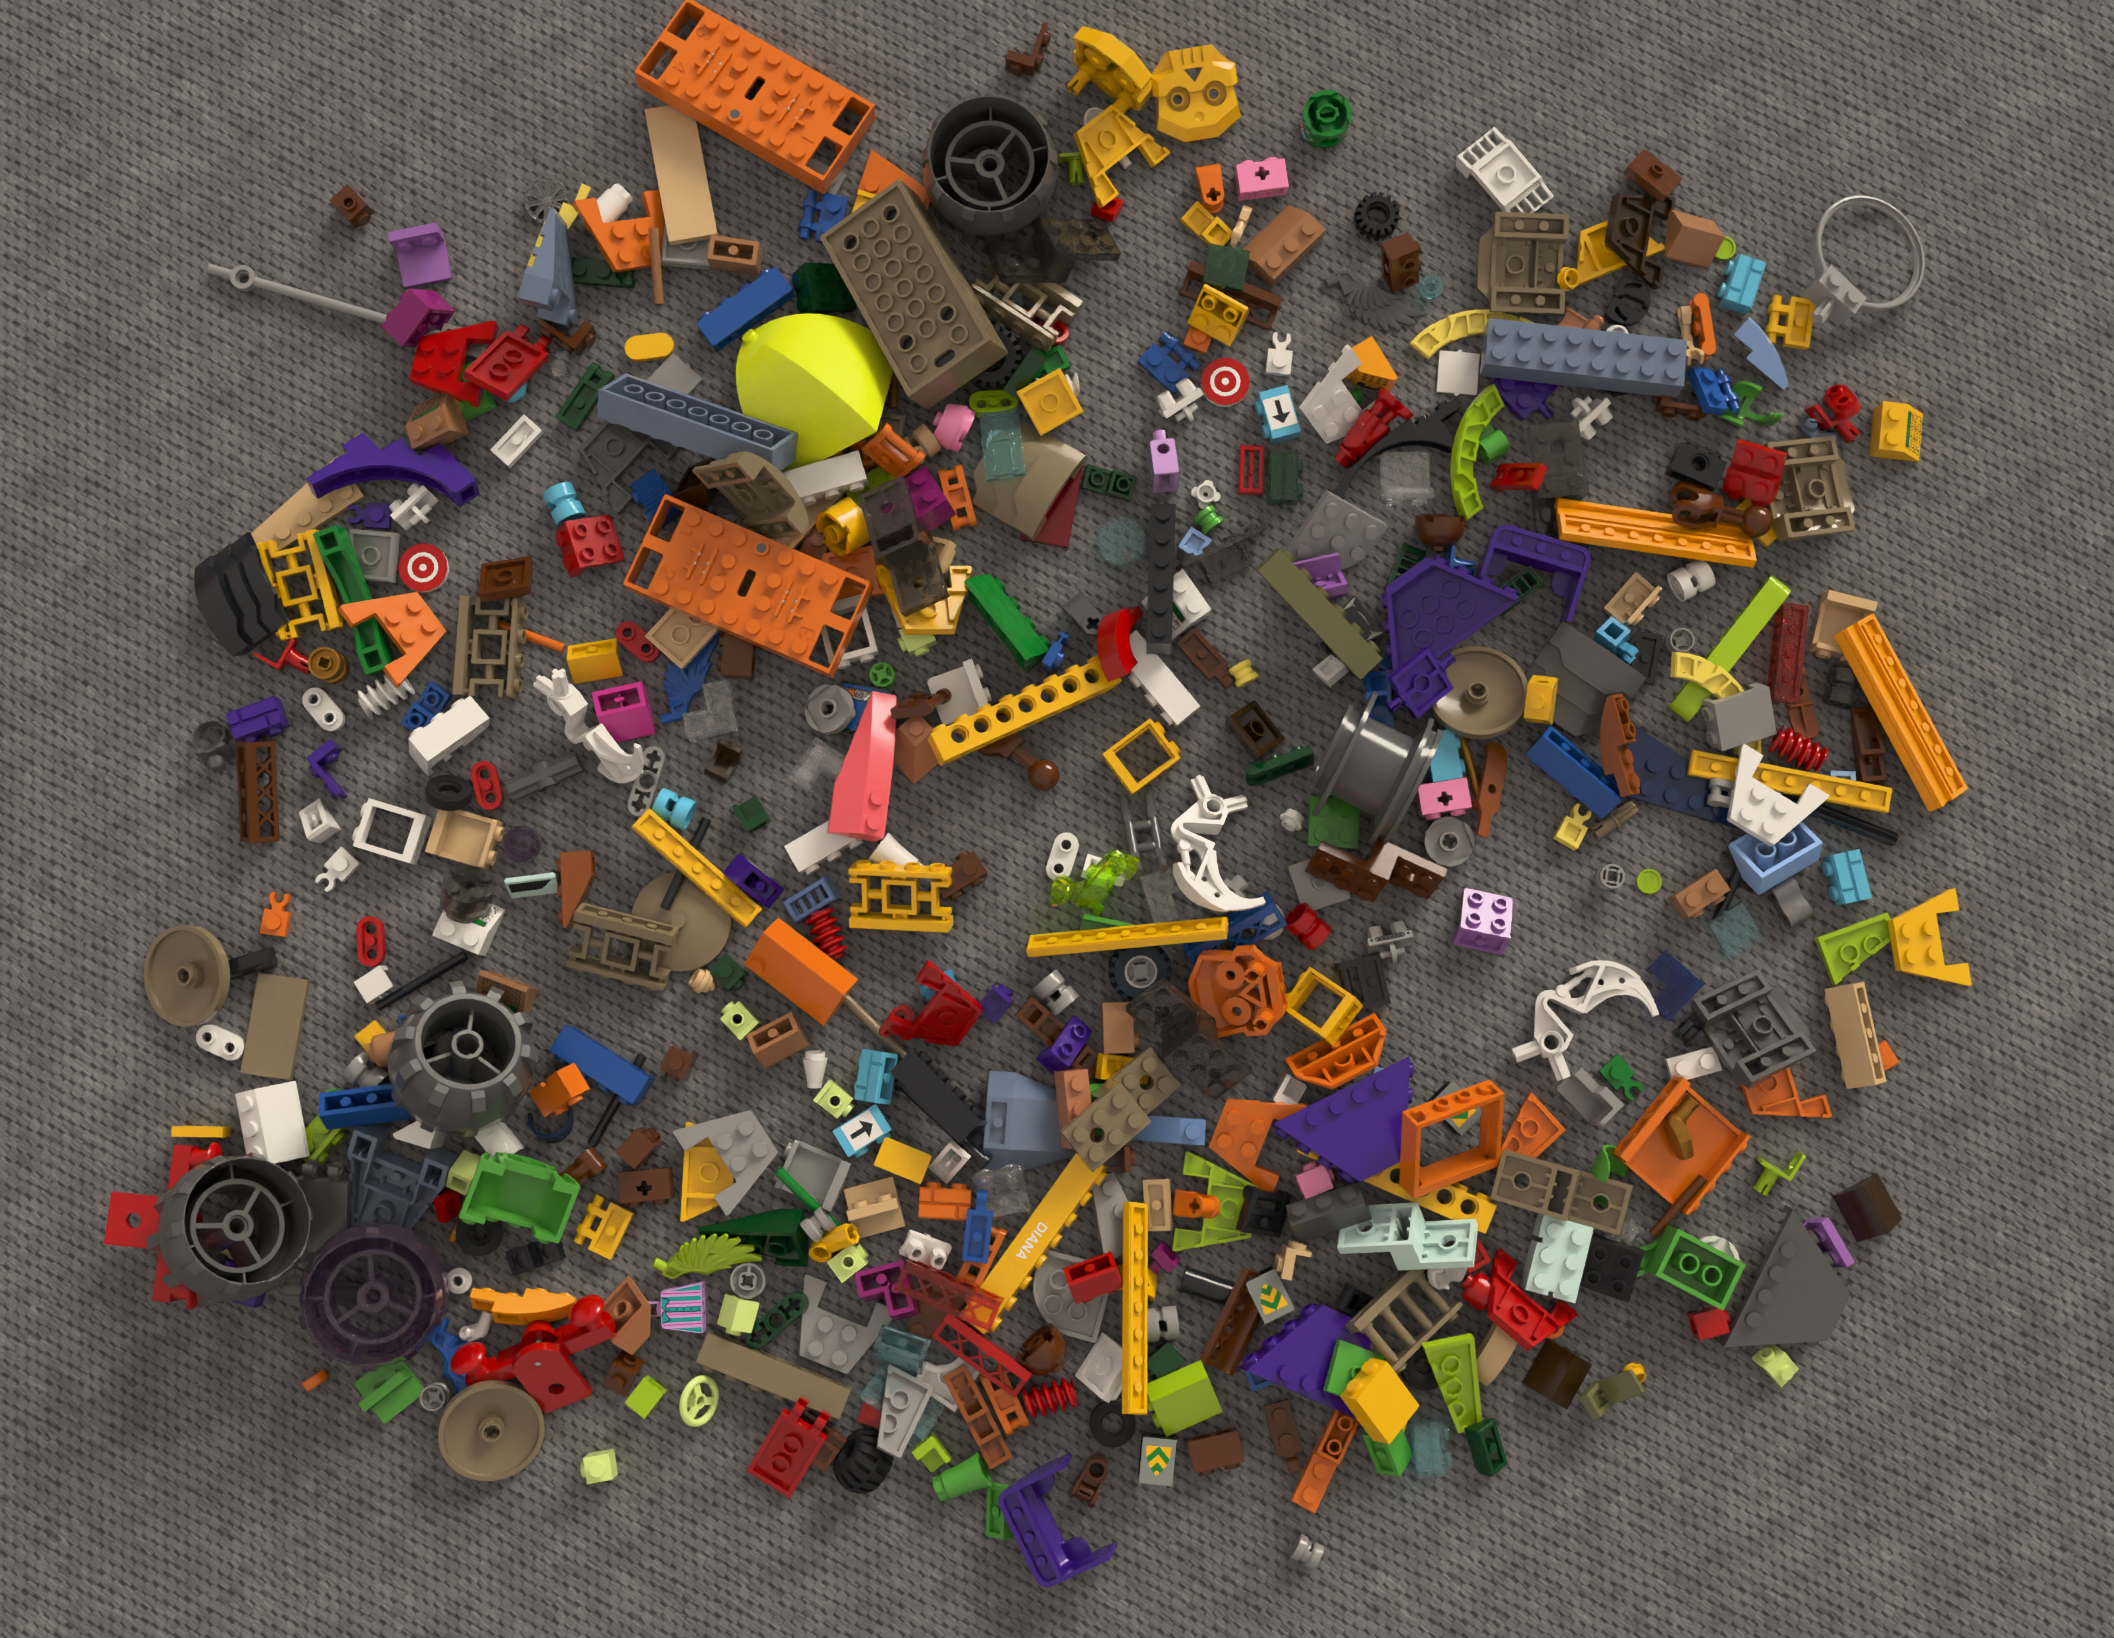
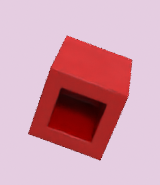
(1708, 1322)

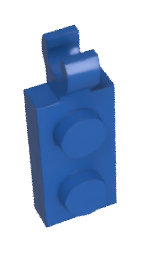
(978, 1231)

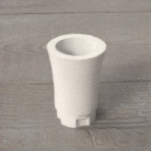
(613, 203)
(891, 850)

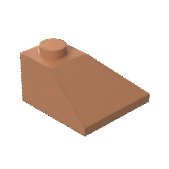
(913, 750)
(631, 1316)

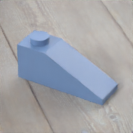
(1174, 1130)

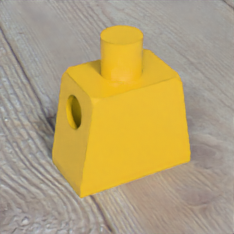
(1541, 699)

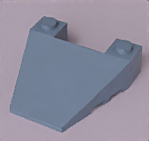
(550, 279)
(390, 1184)

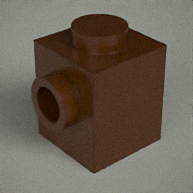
(352, 207)
(678, 1063)

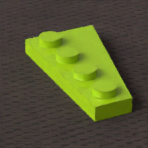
(1456, 1374)

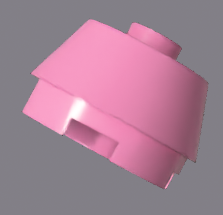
(953, 426)

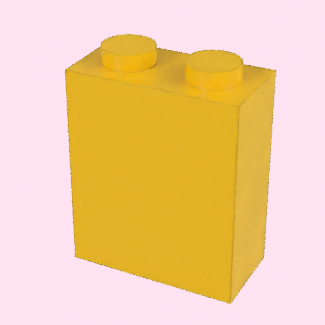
(1379, 1400)

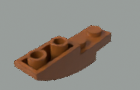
(1614, 736)

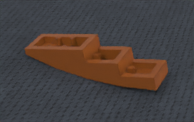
(977, 1416)

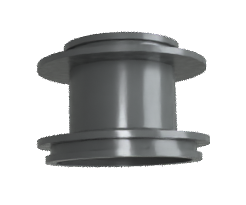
(1374, 768)

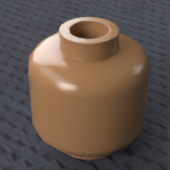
(379, 1048)

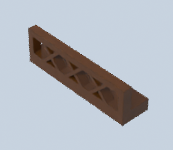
(1250, 294)
(248, 791)
(1240, 1327)

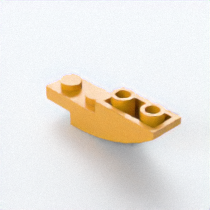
(517, 1310)

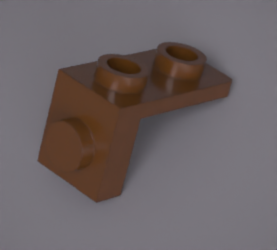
(1024, 64)
(581, 339)
(1671, 409)
(1121, 1160)

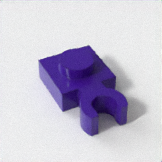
(375, 516)

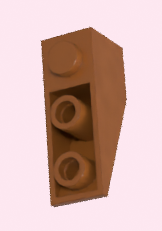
(577, 878)

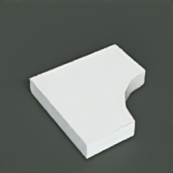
(934, 1374)

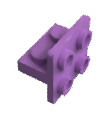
(1326, 573)

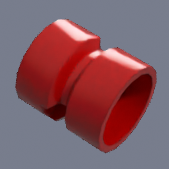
(1306, 925)

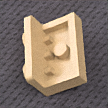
(1632, 600)
(1285, 1260)

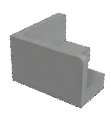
(1592, 1101)

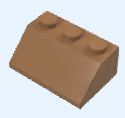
(1283, 244)

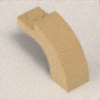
(1493, 1354)

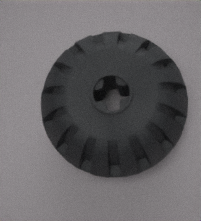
(860, 1464)

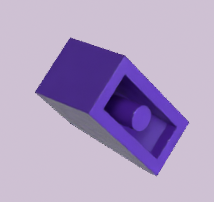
(753, 881)

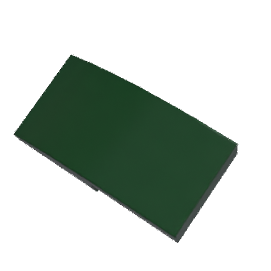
(1108, 483)

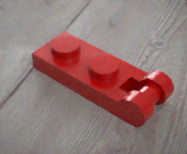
(1519, 476)

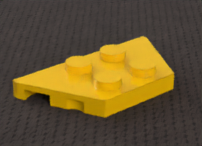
(1597, 259)
(703, 1178)

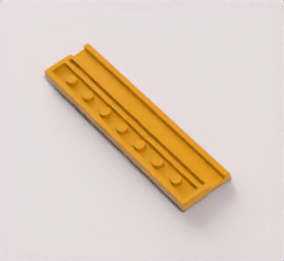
(1651, 533)
(1901, 712)

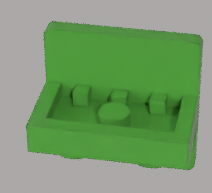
(388, 1390)

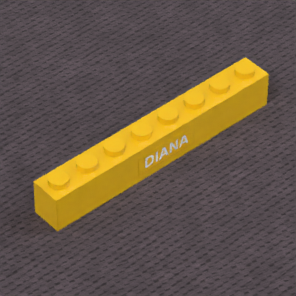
(1038, 1235)

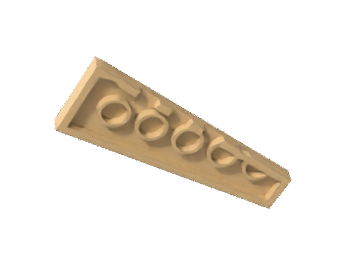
(305, 513)

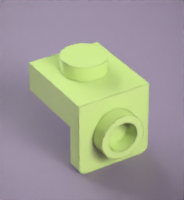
(1776, 1364)

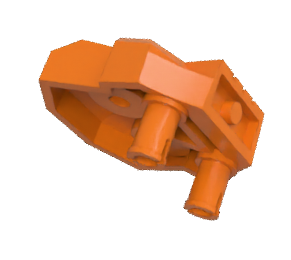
(1220, 993)

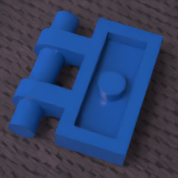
(831, 210)
(1165, 369)
(1708, 390)

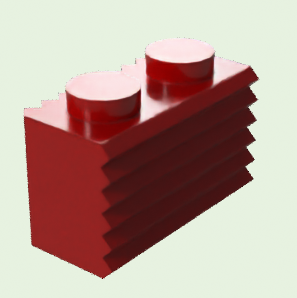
(1093, 1278)

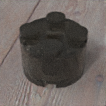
(467, 893)

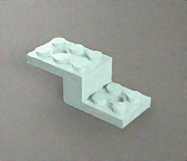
(1411, 1239)

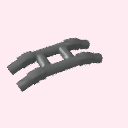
(1151, 824)

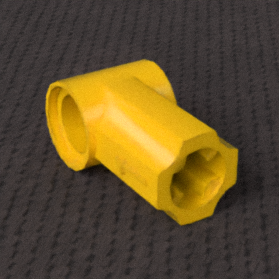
(834, 1241)

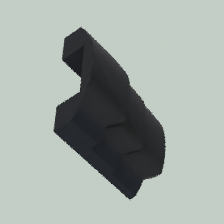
(238, 597)

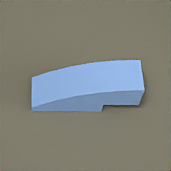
(1763, 352)

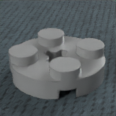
(842, 712)
(1454, 829)

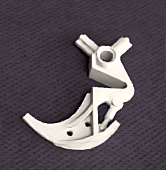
(568, 701)
(1202, 821)
(1548, 1024)

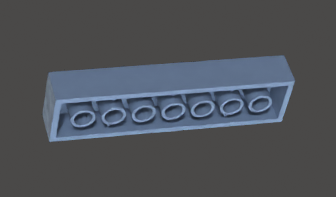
(1583, 358)
(692, 422)

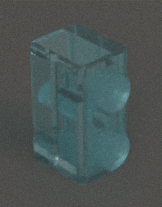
(902, 1349)
(1429, 1448)

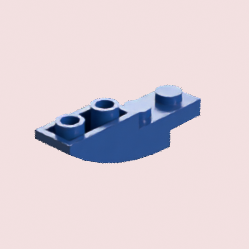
(1378, 682)

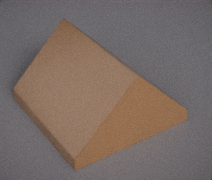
(1691, 239)

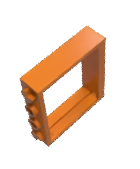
(1461, 1165)

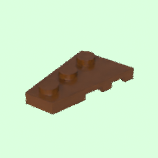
(931, 1317)

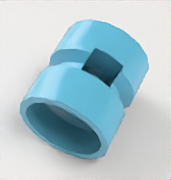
(562, 501)
(681, 813)

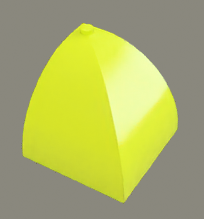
(815, 380)

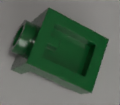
(729, 973)

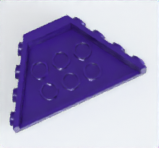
(1439, 608)
(1356, 1126)
(1302, 1354)

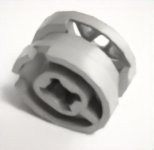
(748, 1280)

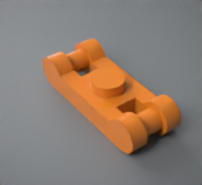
(1702, 324)
(958, 496)
(963, 1274)
(1005, 1404)

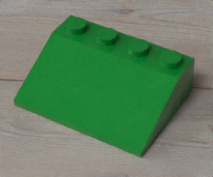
(1006, 620)

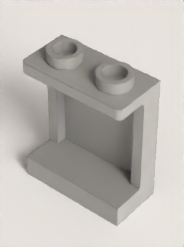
(1739, 718)
(816, 1172)

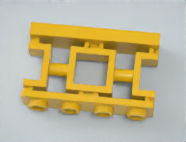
(318, 582)
(900, 916)

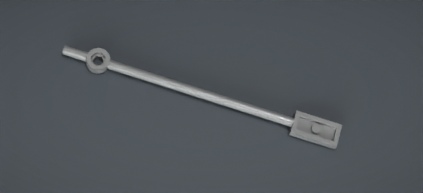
(239, 272)

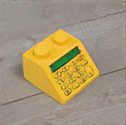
(1896, 432)

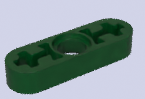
(787, 1321)

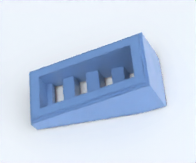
(830, 889)

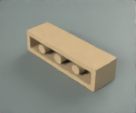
(1854, 1035)

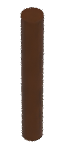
(1677, 1206)

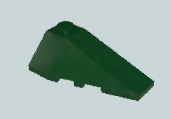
(772, 1232)

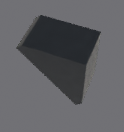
(1352, 1299)

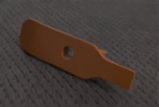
(1802, 714)
(1493, 776)

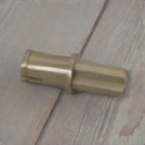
(1614, 820)

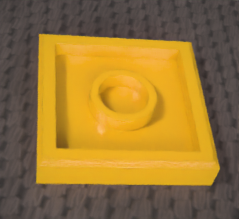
(1050, 402)

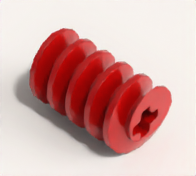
(1798, 748)
(826, 933)
(1050, 1398)

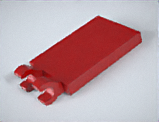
(508, 363)
(789, 1449)

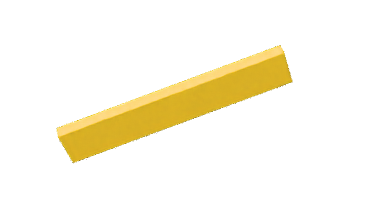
(696, 868)

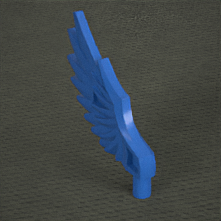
(686, 683)
(447, 1345)

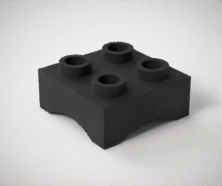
(1611, 1267)

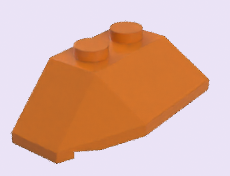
(1351, 1056)

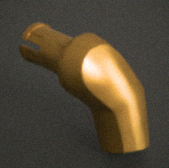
(1676, 1128)

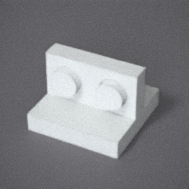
(1103, 1368)

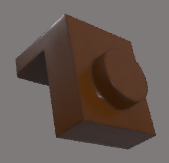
(623, 1372)

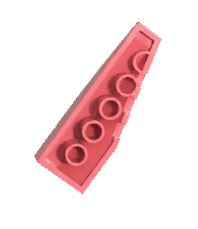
(865, 778)

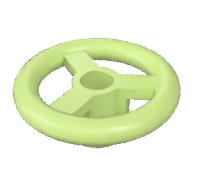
(694, 1400)

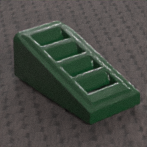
(1405, 547)
(1532, 576)

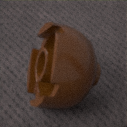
(1439, 530)
(1043, 1351)

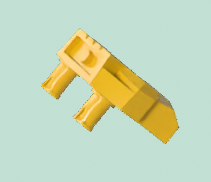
(1111, 68)
(1197, 114)

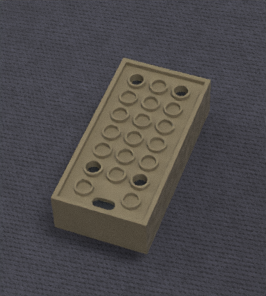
(913, 295)

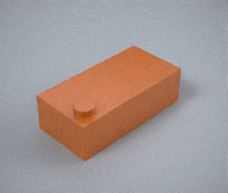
(800, 971)

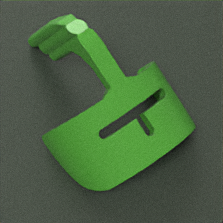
(1749, 391)
(1601, 1169)

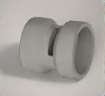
(1682, 637)
(1606, 880)
(817, 1224)
(431, 1399)
(1306, 1551)

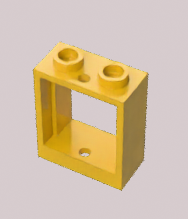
(1122, 773)
(1339, 1019)

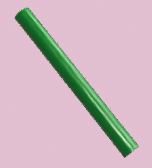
(799, 1191)

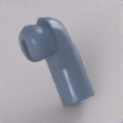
(1811, 430)

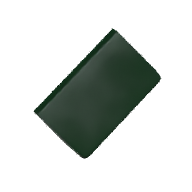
(1025, 372)
(1486, 1447)

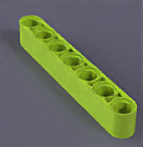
(1733, 643)

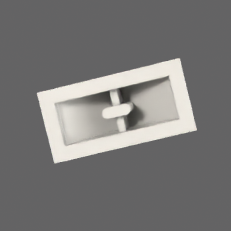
(318, 822)
(949, 1161)

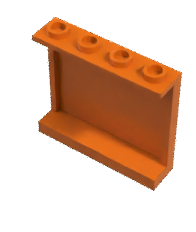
(1651, 1156)

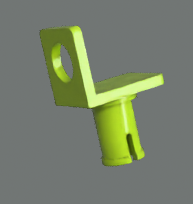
(1075, 166)
(1772, 1173)

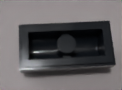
(252, 963)
(1206, 1286)

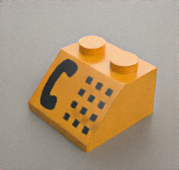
(1375, 369)

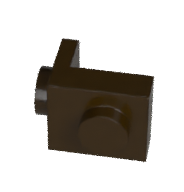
(723, 761)

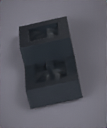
(534, 1256)

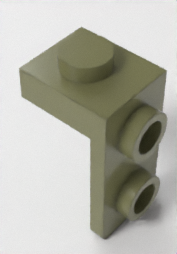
(1610, 1390)

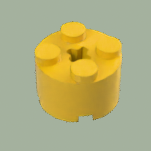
(843, 527)

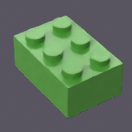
(1695, 1267)

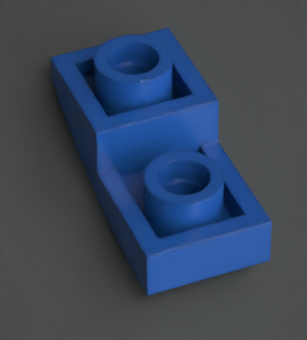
(429, 705)

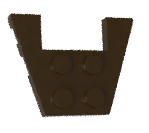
(1630, 232)

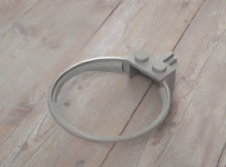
(1833, 292)

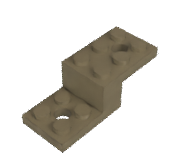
(1120, 1108)
(1561, 1192)

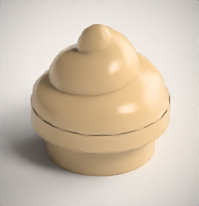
(701, 981)

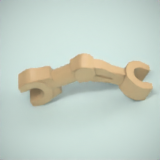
(1240, 225)
(1684, 319)

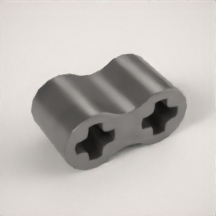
(1790, 903)

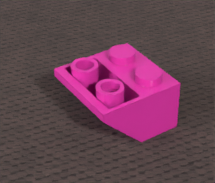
(625, 711)

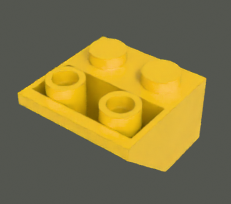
(1218, 315)

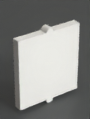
(1457, 373)

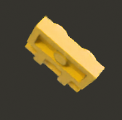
(1797, 324)
(610, 1231)

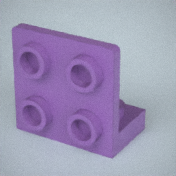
(421, 255)
(1484, 921)
(1829, 1241)

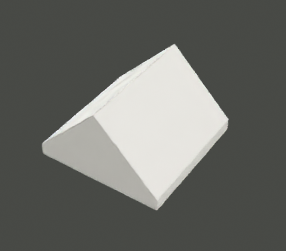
(418, 1136)

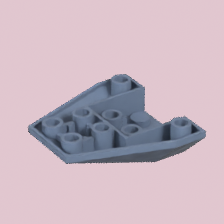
(1021, 1123)

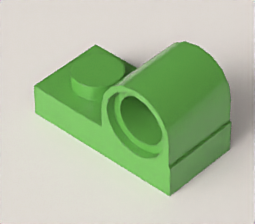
(1492, 445)

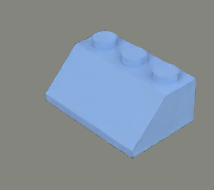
(1768, 866)

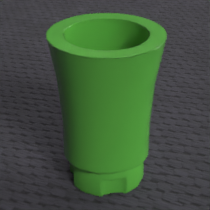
(962, 1478)

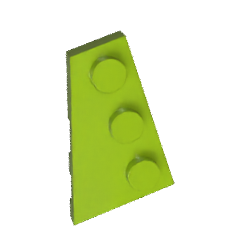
(1851, 945)

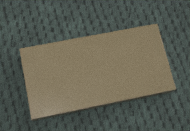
(275, 1026)

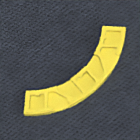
(1456, 327)
(1710, 677)

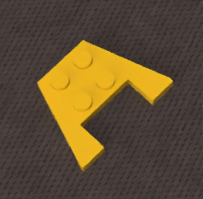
(1107, 141)
(937, 618)
(1918, 942)

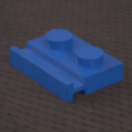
(1055, 655)

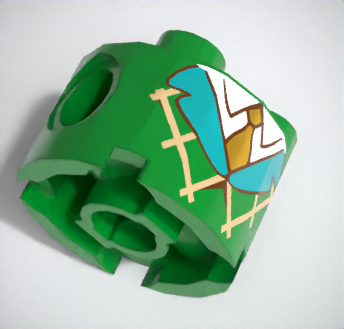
(1325, 119)

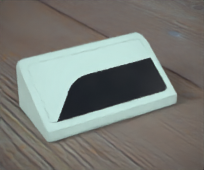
(532, 885)

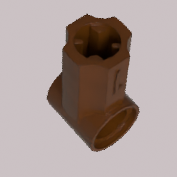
(585, 1166)

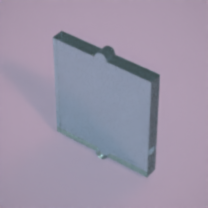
(1735, 930)

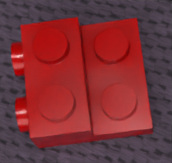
(1754, 473)

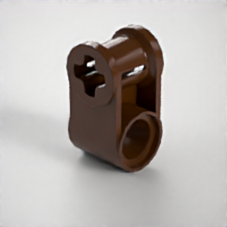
(1089, 1484)

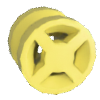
(1243, 673)

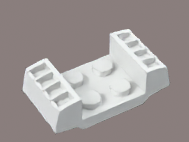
(1504, 173)

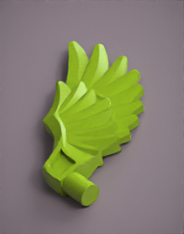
(706, 1256)

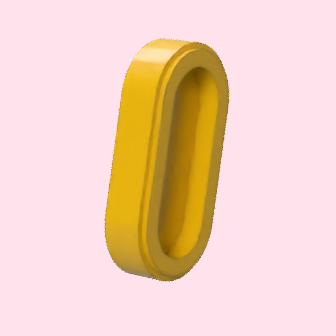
(649, 347)

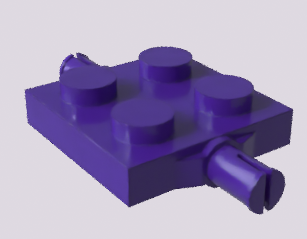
(1525, 396)
(1420, 682)

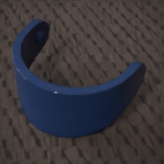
(555, 1137)

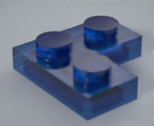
(1679, 982)

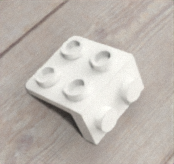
(965, 691)

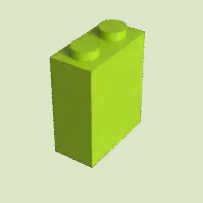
(1182, 1399)

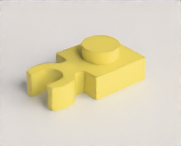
(1571, 828)

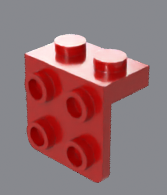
(588, 543)

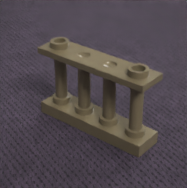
(1380, 1306)

